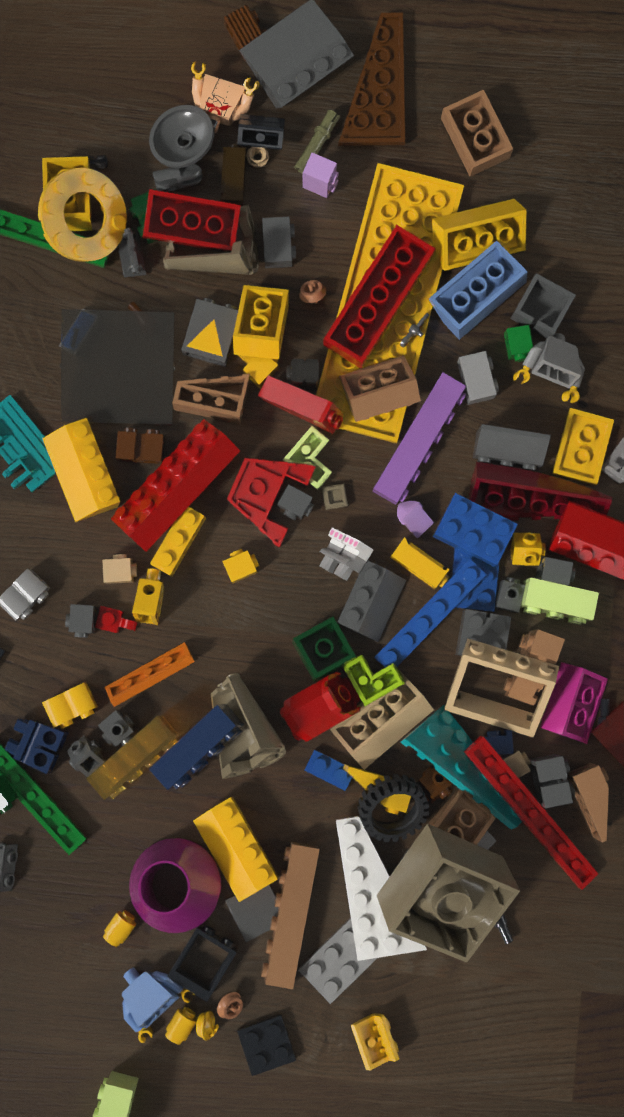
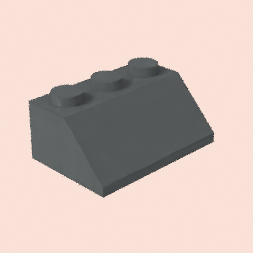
(510, 447)
(371, 601)

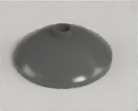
(175, 129)

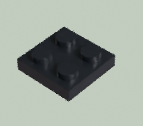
(266, 1044)

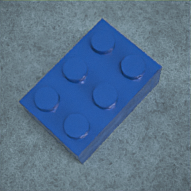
(475, 530)

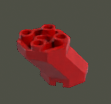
(320, 707)

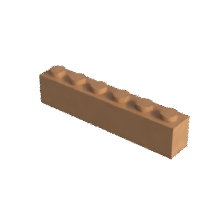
(291, 916)

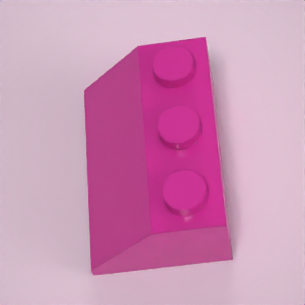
(574, 702)

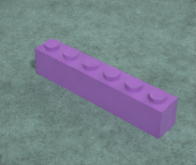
(419, 438)

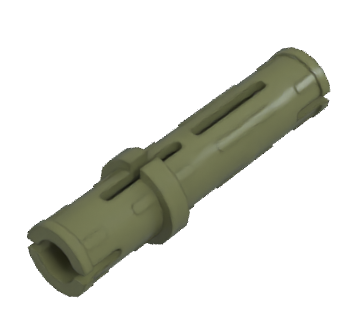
(322, 133)

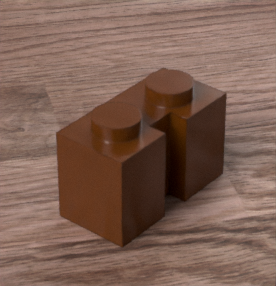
(140, 447)

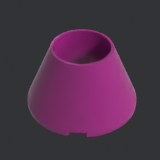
(202, 880)

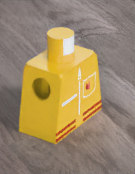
(148, 607)

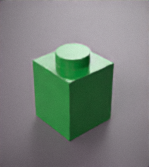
(518, 342)

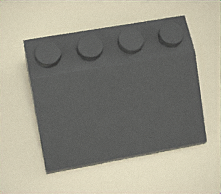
(296, 53)

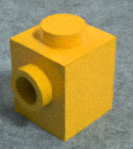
(240, 565)

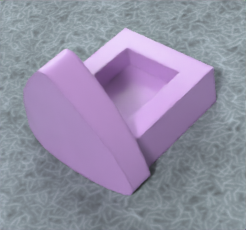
(413, 517)

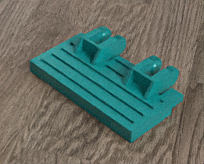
(24, 443)

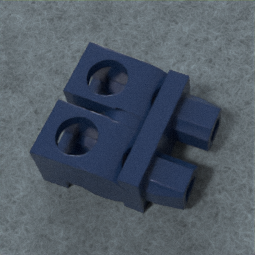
(33, 745)

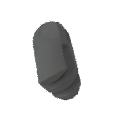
(177, 178)

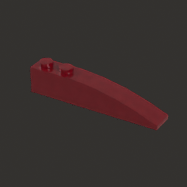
(528, 493)

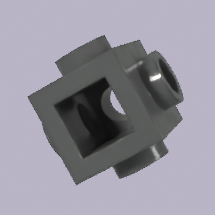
(109, 726)
(85, 756)

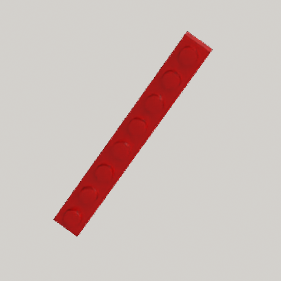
(531, 812)

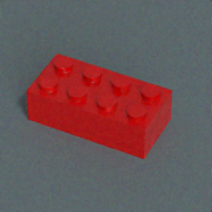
(191, 221)

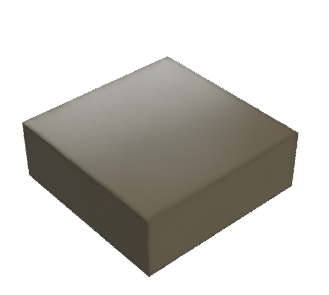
(335, 496)

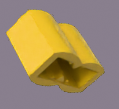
(69, 705)

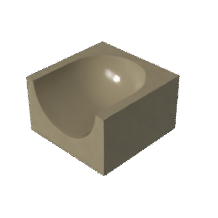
(447, 893)

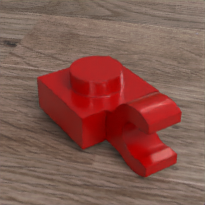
(112, 620)

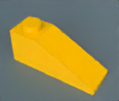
(393, 803)

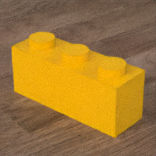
(178, 541)

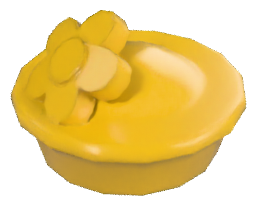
(206, 1025)

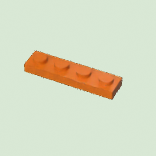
(149, 674)

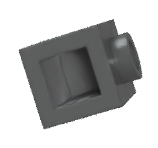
(295, 503)
(509, 595)
(81, 620)

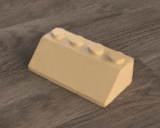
(382, 723)

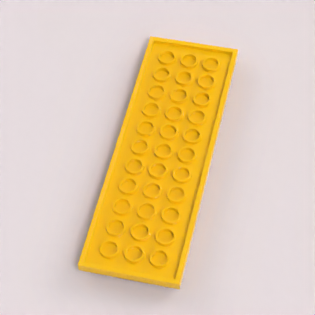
(411, 203)

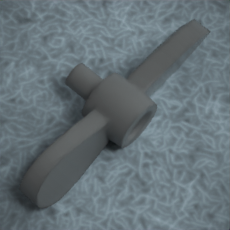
(414, 330)

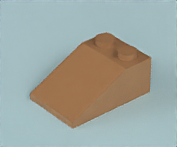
(592, 796)
(463, 817)

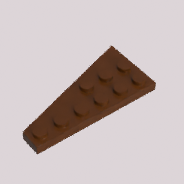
(378, 101)

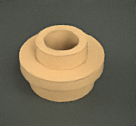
(257, 163)

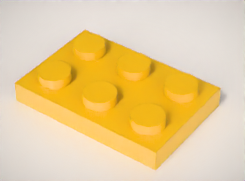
(583, 446)

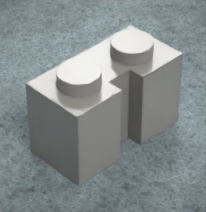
(477, 376)

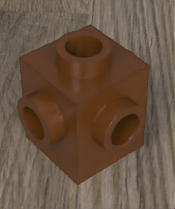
(435, 785)

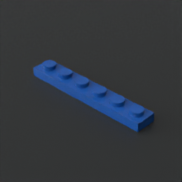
(431, 614)

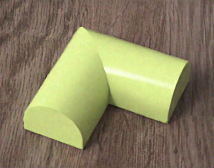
(305, 453)

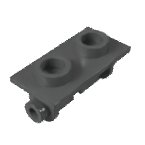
(131, 254)
(8, 860)

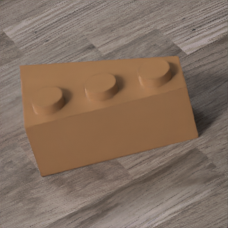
(213, 398)

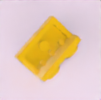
(375, 1040)

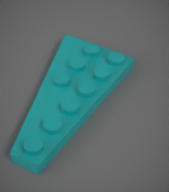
(443, 744)

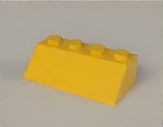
(468, 233)
(81, 470)
(235, 849)

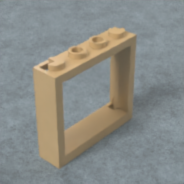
(494, 712)

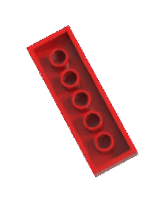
(378, 296)
(175, 484)

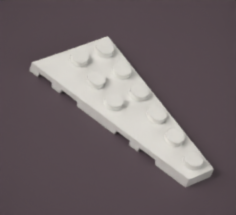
(364, 880)

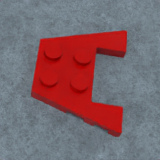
(258, 488)

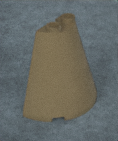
(241, 260)
(257, 743)

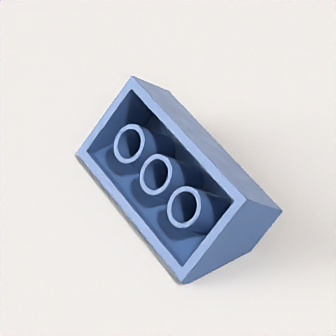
(478, 289)

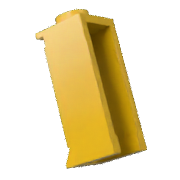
(420, 564)

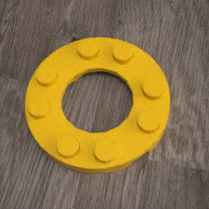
(52, 215)

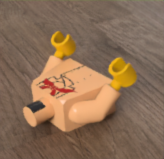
(221, 98)

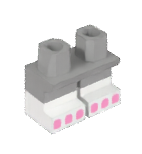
(346, 551)

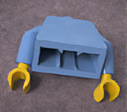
(148, 999)

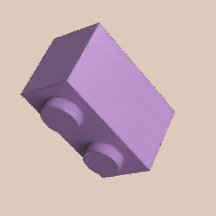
(320, 175)

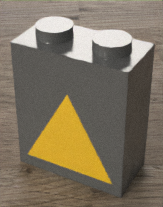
(210, 332)

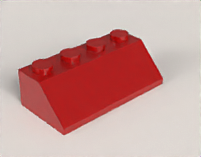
(590, 539)

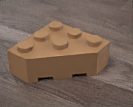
(539, 646)

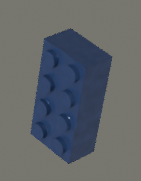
(196, 747)

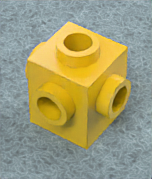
(526, 549)

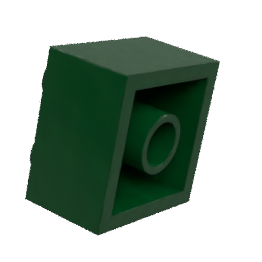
(323, 649)

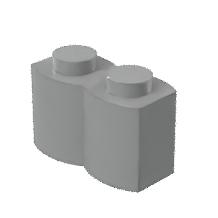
(23, 595)

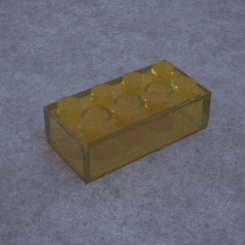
(132, 757)

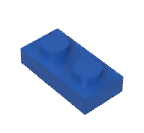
(328, 770)

